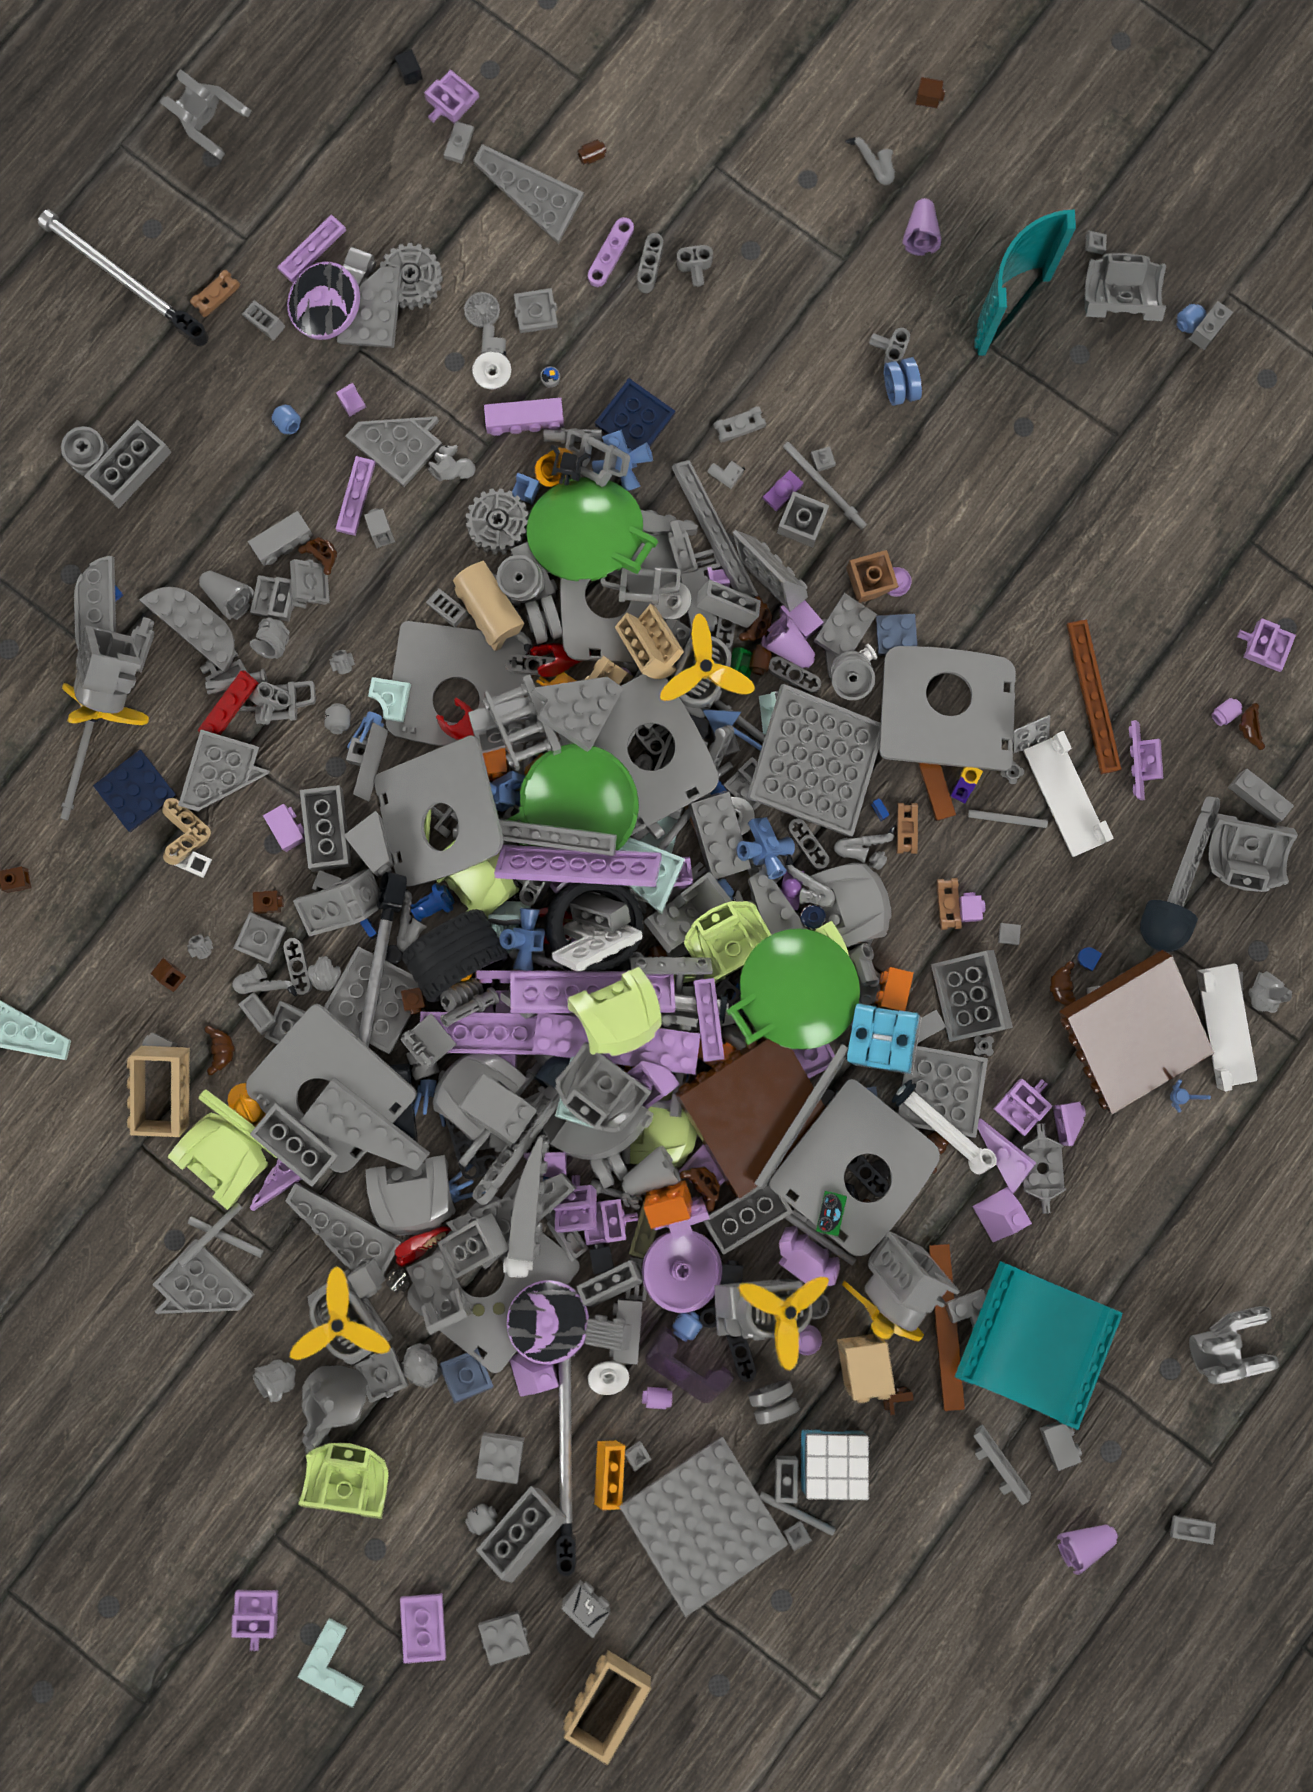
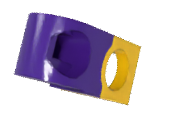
(966, 783)

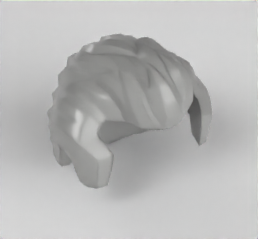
(323, 974)

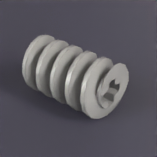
(460, 994)

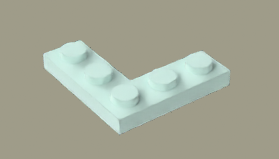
(321, 1675)

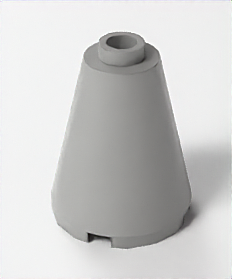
(227, 594)
(651, 1173)

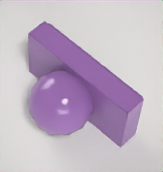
(782, 490)
(791, 889)

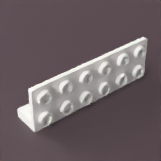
(1066, 795)
(1227, 1026)

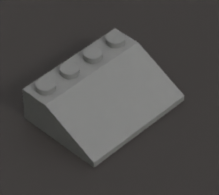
(770, 570)
(971, 995)

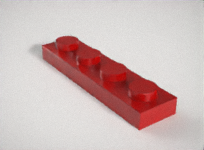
(229, 703)

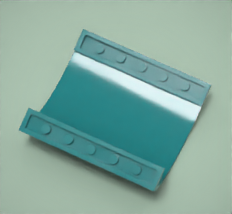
(1036, 246)
(1039, 1344)

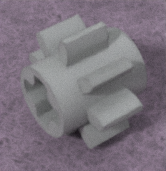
(342, 661)
(200, 946)

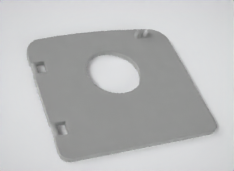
(587, 631)
(437, 653)
(921, 735)
(448, 776)
(664, 789)
(327, 1050)
(847, 1127)
(491, 1329)

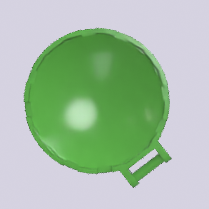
(587, 530)
(580, 793)
(797, 990)

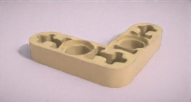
(189, 830)

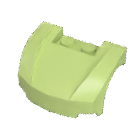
(479, 887)
(726, 936)
(619, 1015)
(668, 1131)
(220, 1157)
(345, 1480)

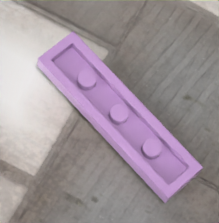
(311, 248)
(355, 495)
(708, 1020)

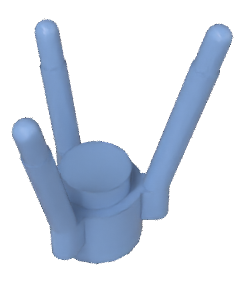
(366, 724)
(427, 1090)
(1181, 1096)
(455, 1189)

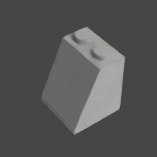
(371, 844)

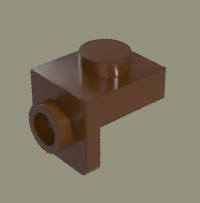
(901, 1394)

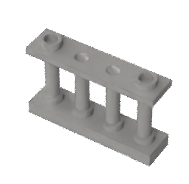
(550, 743)
(676, 966)

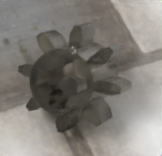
(398, 1280)

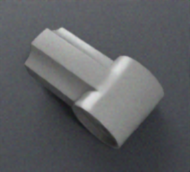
(862, 960)

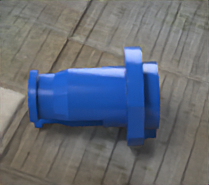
(437, 900)

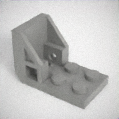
(339, 905)
(684, 910)
(439, 1293)

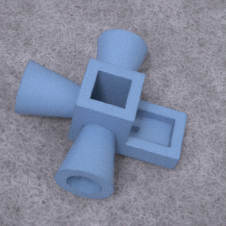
(638, 455)
(505, 790)
(765, 848)
(525, 939)

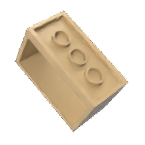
(179, 1091)
(866, 1367)
(584, 1740)

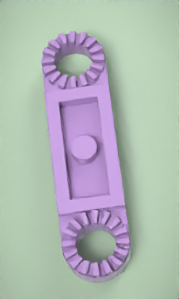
(610, 252)

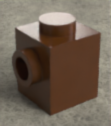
(930, 92)
(15, 879)
(267, 902)
(168, 975)
(413, 1000)

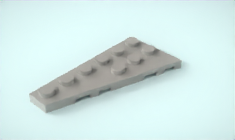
(772, 904)

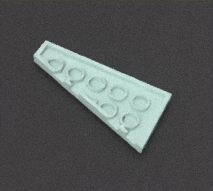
(668, 874)
(27, 1035)

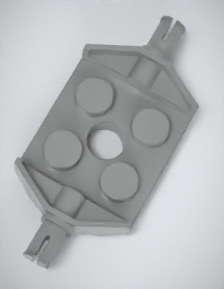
(1050, 1183)

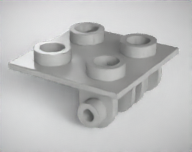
(1031, 734)
(428, 1041)

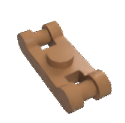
(215, 293)
(907, 828)
(948, 904)

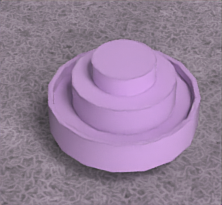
(903, 580)
(809, 1340)

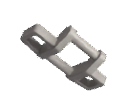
(588, 441)
(623, 595)
(293, 707)

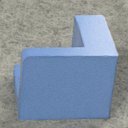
(526, 488)

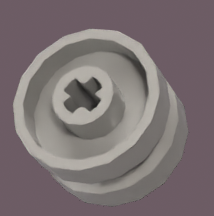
(83, 448)
(522, 568)
(543, 619)
(850, 664)
(603, 1168)
(773, 1402)

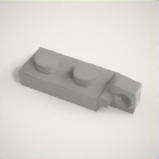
(682, 548)
(143, 639)
(569, 1241)

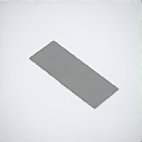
(370, 762)

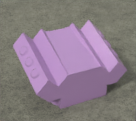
(806, 1258)

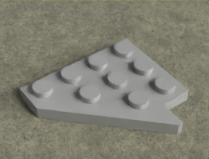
(377, 311)
(397, 444)
(578, 708)
(201, 1286)

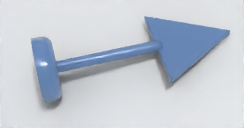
(721, 718)

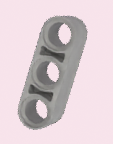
(650, 271)

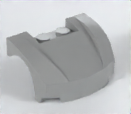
(1125, 285)
(1250, 853)
(860, 902)
(461, 1078)
(600, 1091)
(410, 1199)

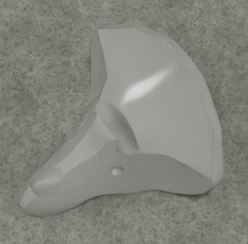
(331, 1399)

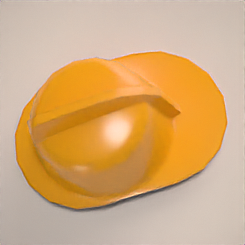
(544, 468)
(245, 1106)

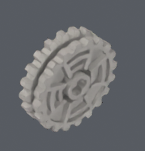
(424, 271)
(492, 507)

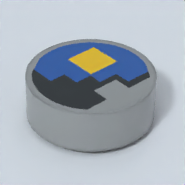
(550, 377)

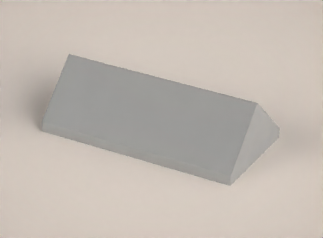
(294, 1145)

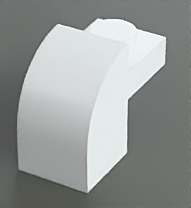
(195, 864)

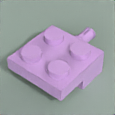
(450, 97)
(1268, 644)
(1023, 1106)
(577, 1210)
(698, 1214)
(609, 1223)
(255, 1615)

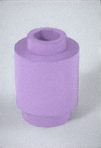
(1227, 711)
(657, 1398)

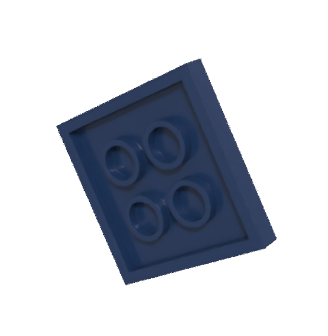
(636, 414)
(134, 790)

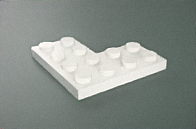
(593, 944)

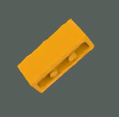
(609, 1475)

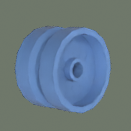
(902, 381)

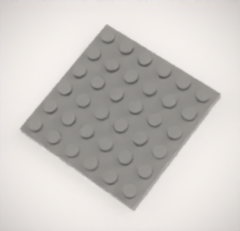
(816, 761)
(703, 1526)

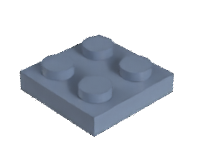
(895, 631)
(465, 1376)

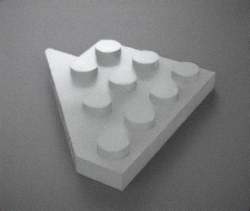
(218, 770)

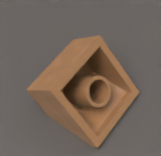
(871, 576)

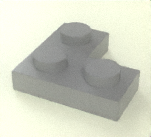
(966, 1306)

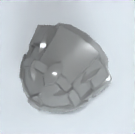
(272, 637)
(1268, 993)
(421, 1366)
(274, 1379)

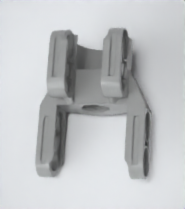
(198, 107)
(1218, 1350)

